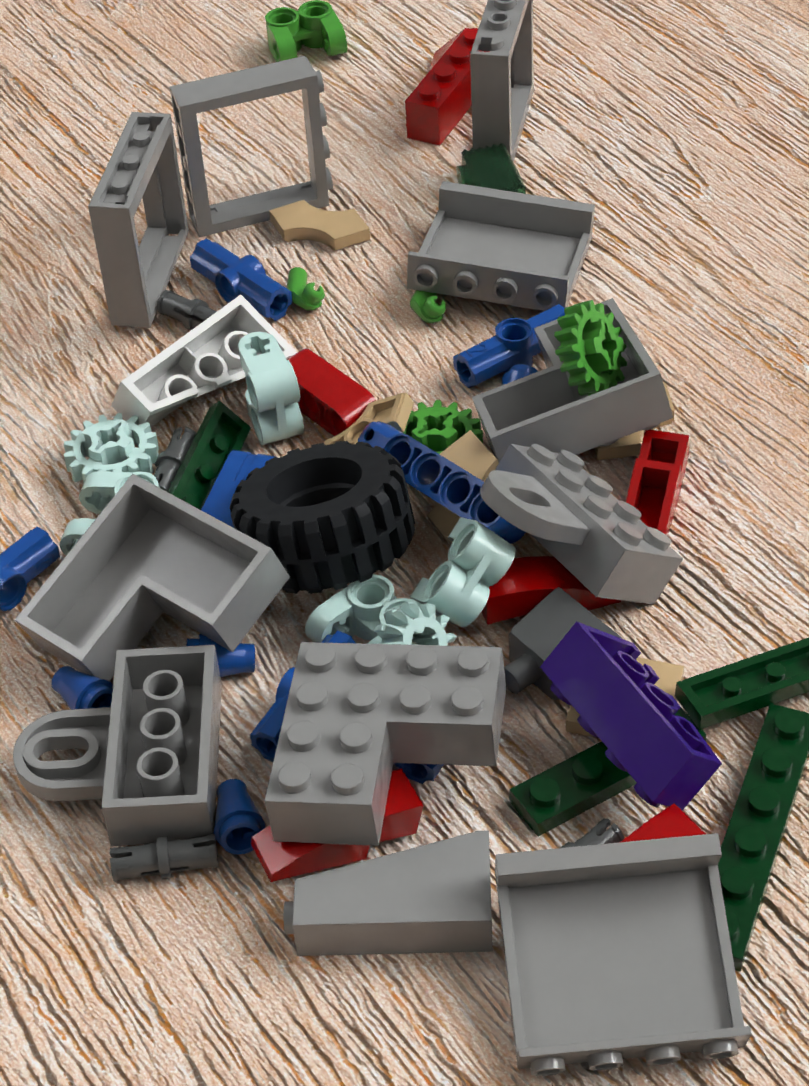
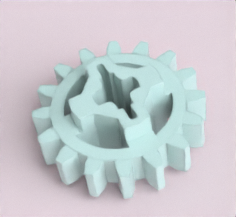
(111, 447)

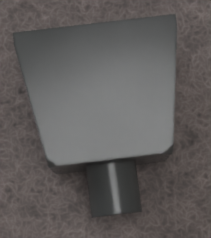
(538, 636)

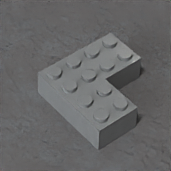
(555, 416)
(148, 559)
(371, 707)

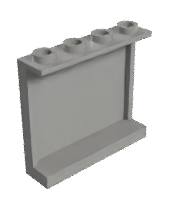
(503, 247)
(618, 954)

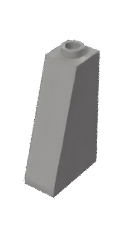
(398, 903)

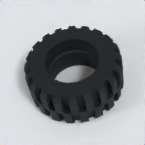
(327, 513)

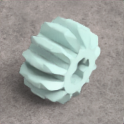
(416, 622)

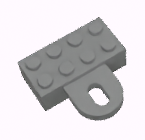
(581, 523)
(145, 755)

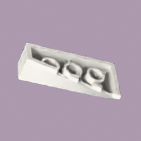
(193, 364)

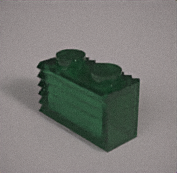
(490, 169)

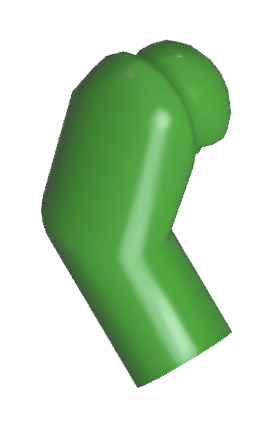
(302, 293)
(426, 308)

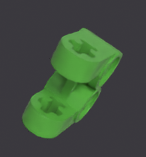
(312, 26)

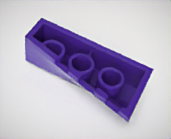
(630, 715)

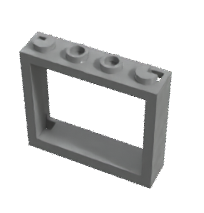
(504, 76)
(235, 89)
(139, 168)

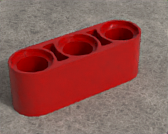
(327, 393)

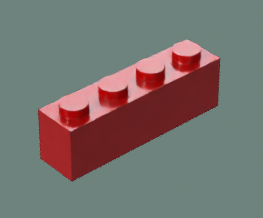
(443, 93)

